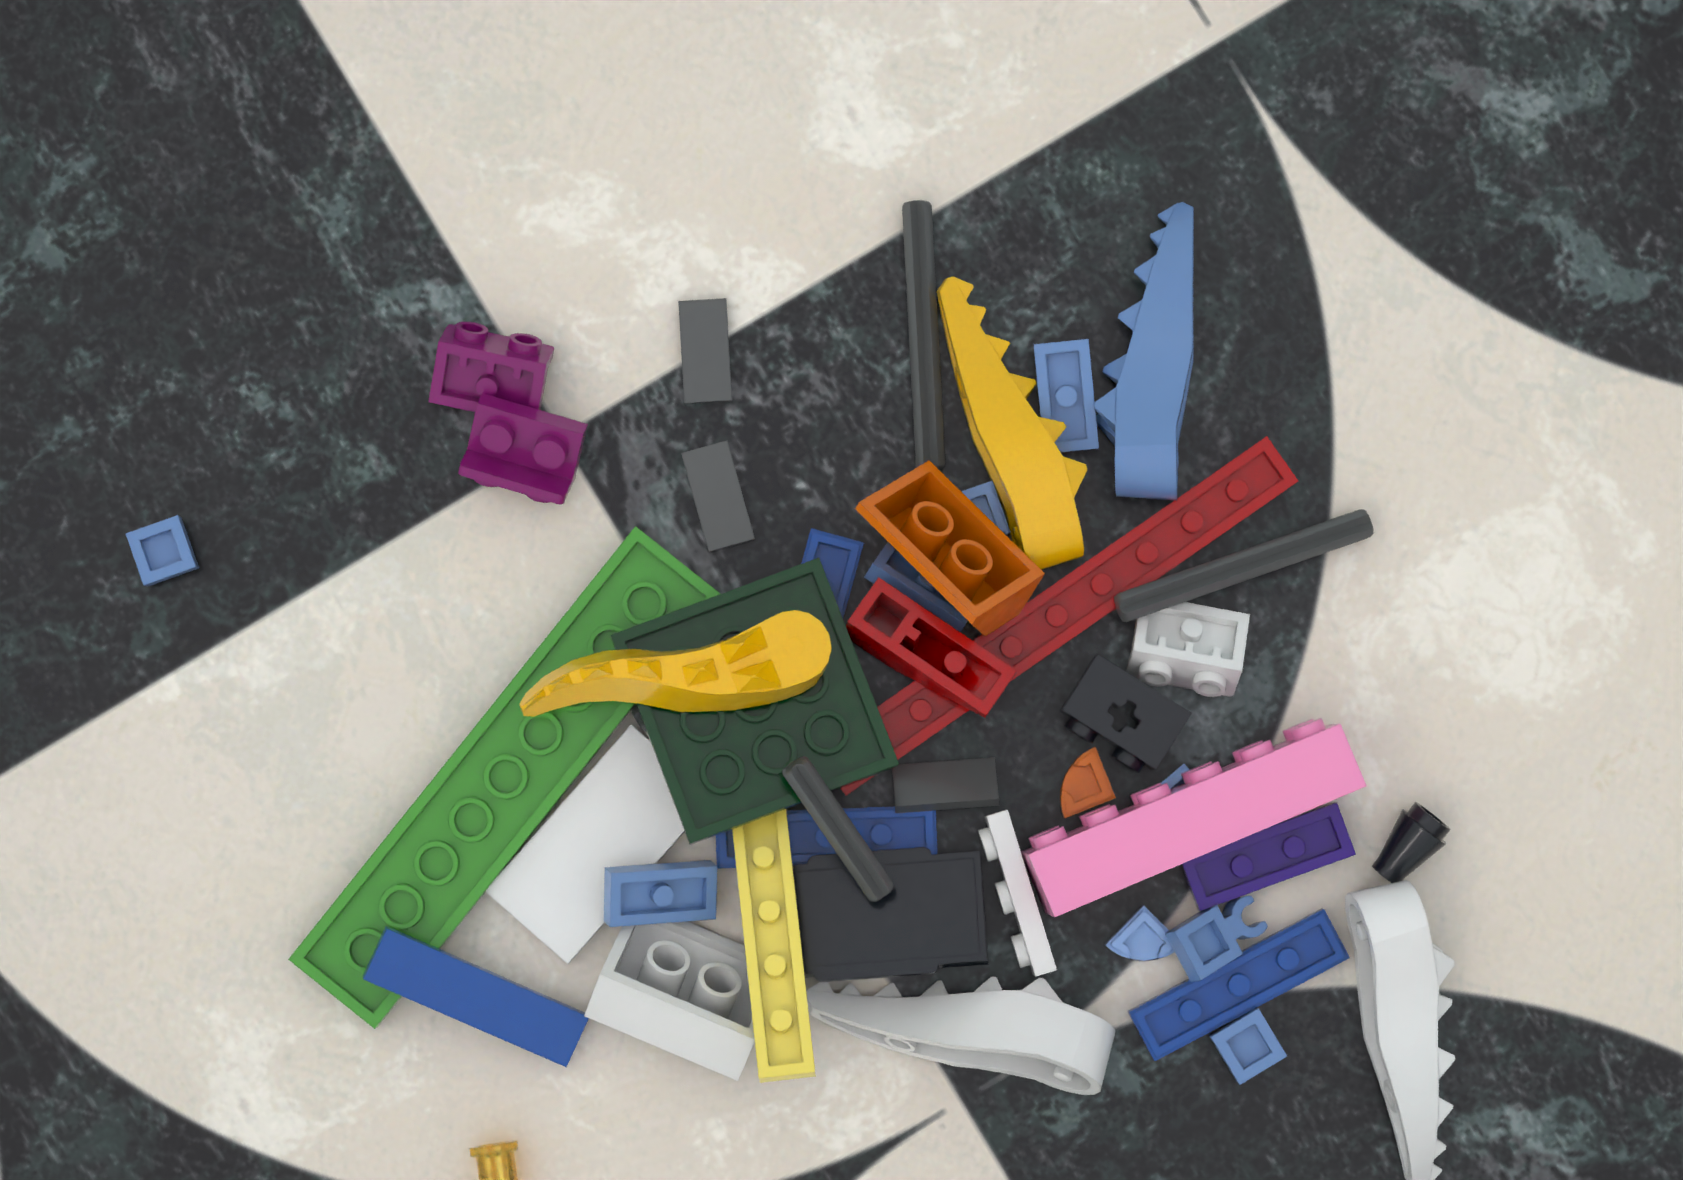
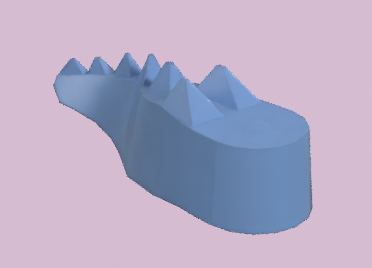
(1154, 376)

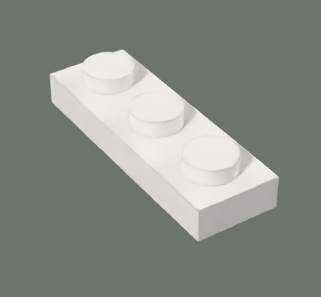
(1017, 894)

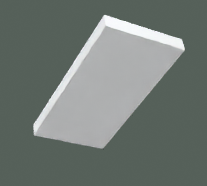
(609, 820)

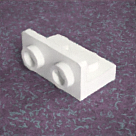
(1190, 648)

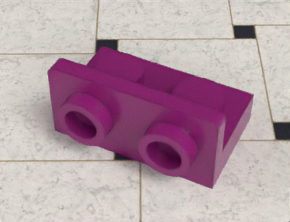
(489, 363)
(523, 450)

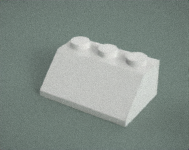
(679, 993)

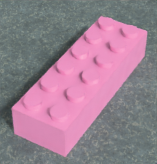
(1193, 818)

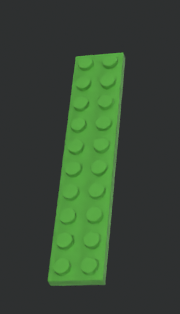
(491, 787)

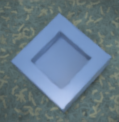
(162, 550)
(1248, 1046)

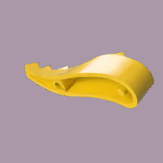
(1013, 442)
(744, 671)

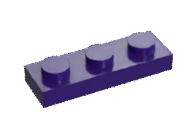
(1269, 857)

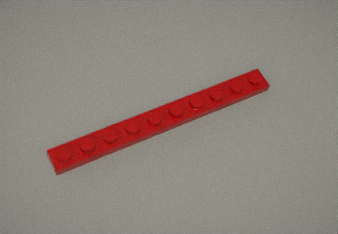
(1090, 589)

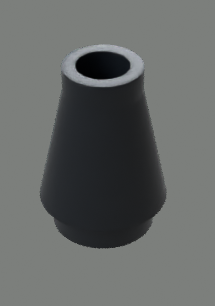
(1411, 842)

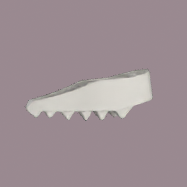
(1400, 1015)
(986, 1029)

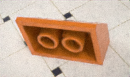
(953, 546)

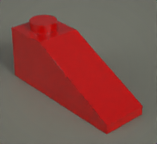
(927, 649)

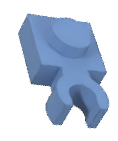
(1210, 937)

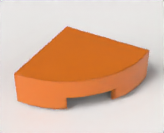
(1085, 784)

